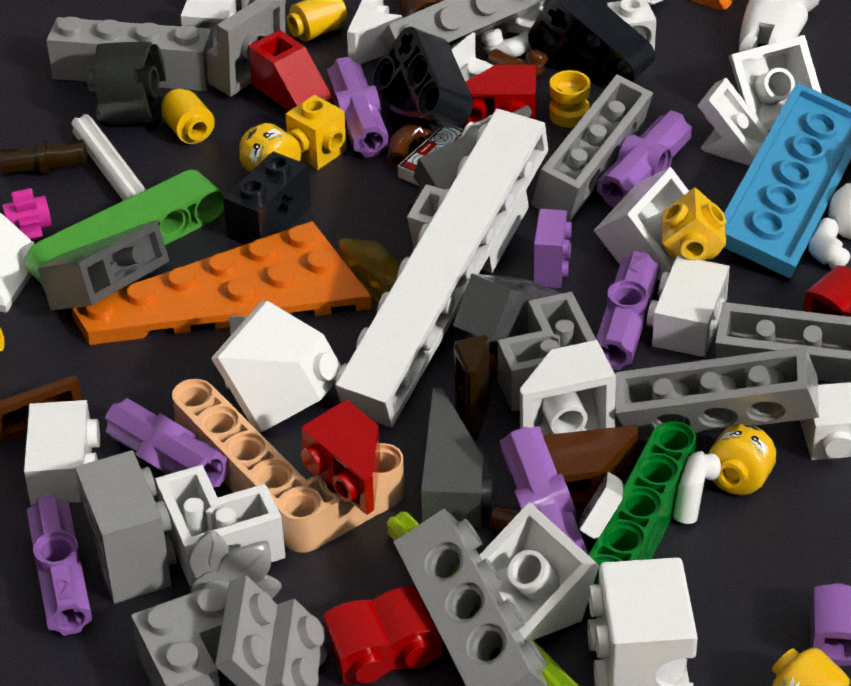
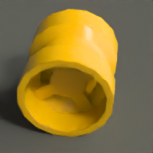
(569, 97)

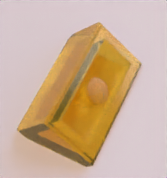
(370, 265)

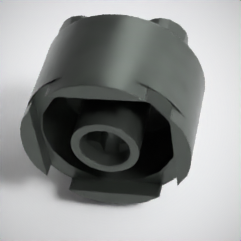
(127, 82)

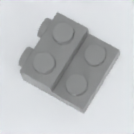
(229, 60)
(268, 640)

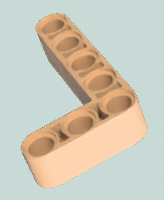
(309, 507)

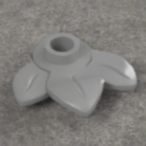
(214, 563)

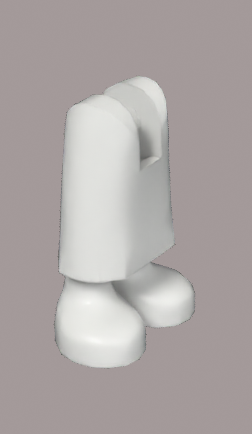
(773, 21)

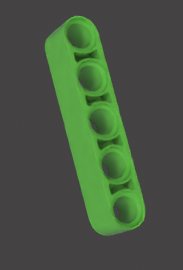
(177, 204)

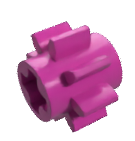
(28, 213)

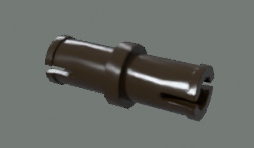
(43, 157)

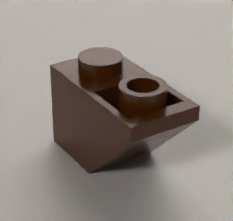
(589, 455)

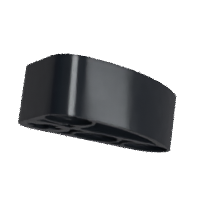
(590, 40)
(423, 80)

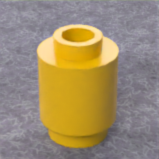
(316, 18)
(187, 116)

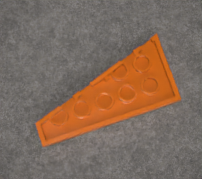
(289, 269)

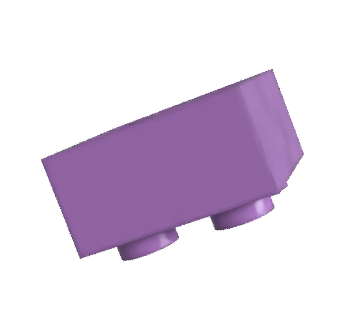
(552, 247)

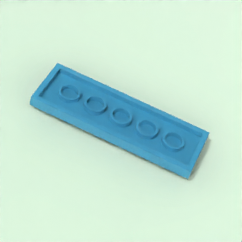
(790, 181)

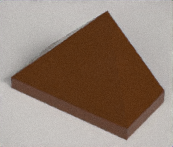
(15, 410)

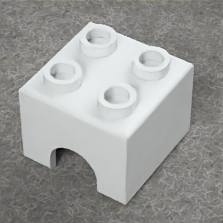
(641, 624)

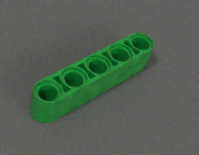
(646, 499)

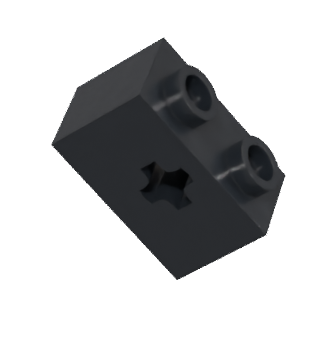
(267, 199)

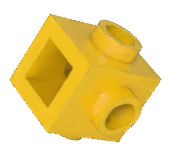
(318, 129)
(693, 227)

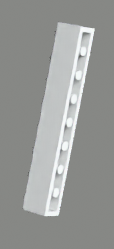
(435, 276)

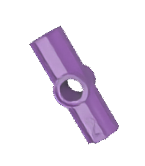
(360, 106)
(644, 156)
(627, 308)
(163, 441)
(538, 480)
(59, 565)

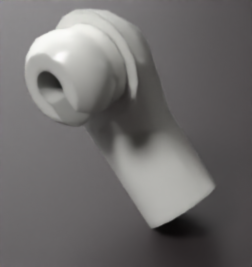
(513, 46)
(826, 247)
(690, 488)

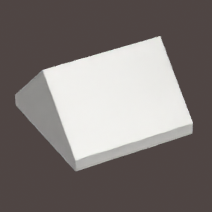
(541, 573)

